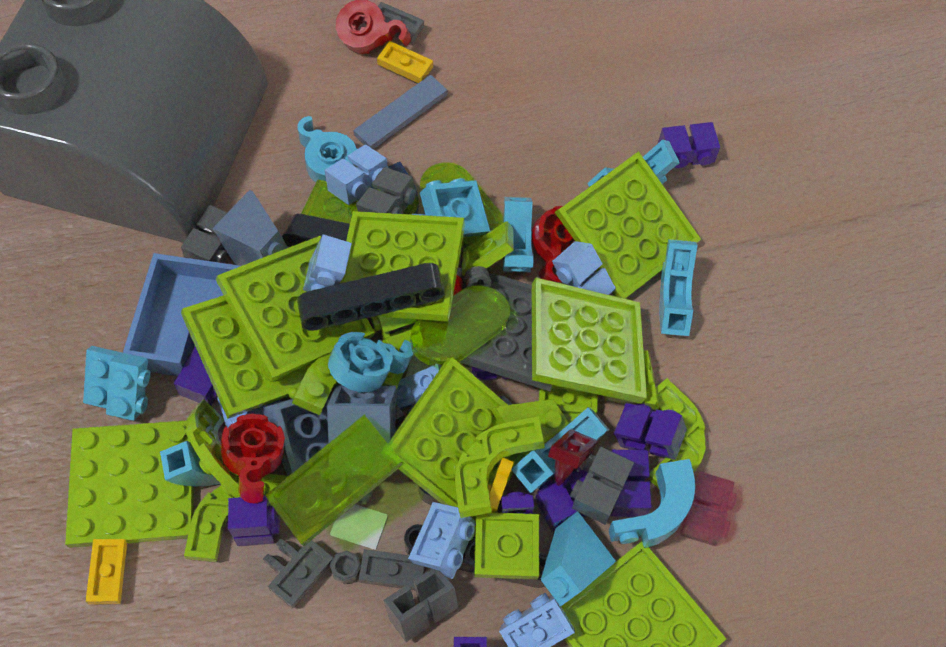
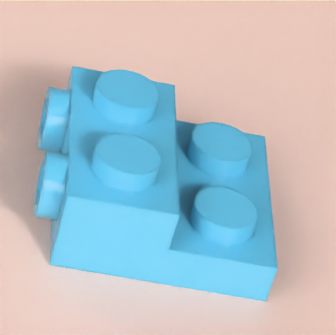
(456, 199)
(116, 382)

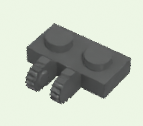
(300, 573)

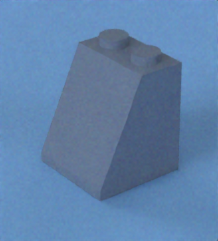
(248, 231)
(349, 405)

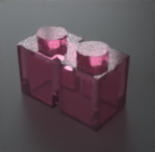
(708, 512)

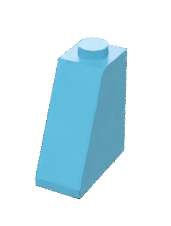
(574, 559)

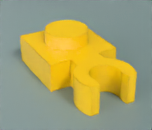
(499, 482)

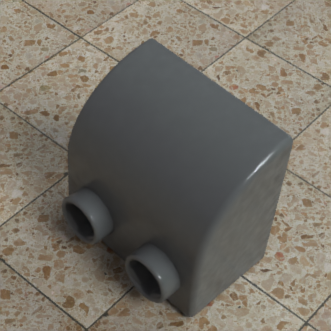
(125, 109)

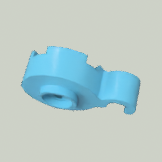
(322, 148)
(364, 364)

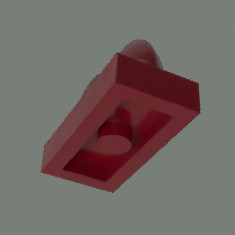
(570, 453)

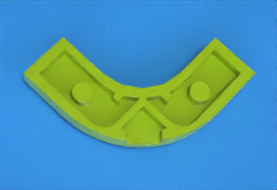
(319, 383)
(202, 431)
(693, 444)
(478, 461)
(210, 521)

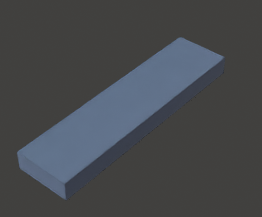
(400, 112)

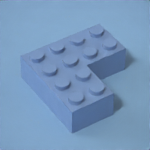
(157, 324)

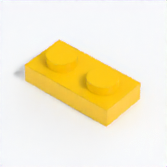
(405, 62)
(106, 571)

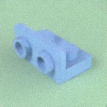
(443, 539)
(537, 626)

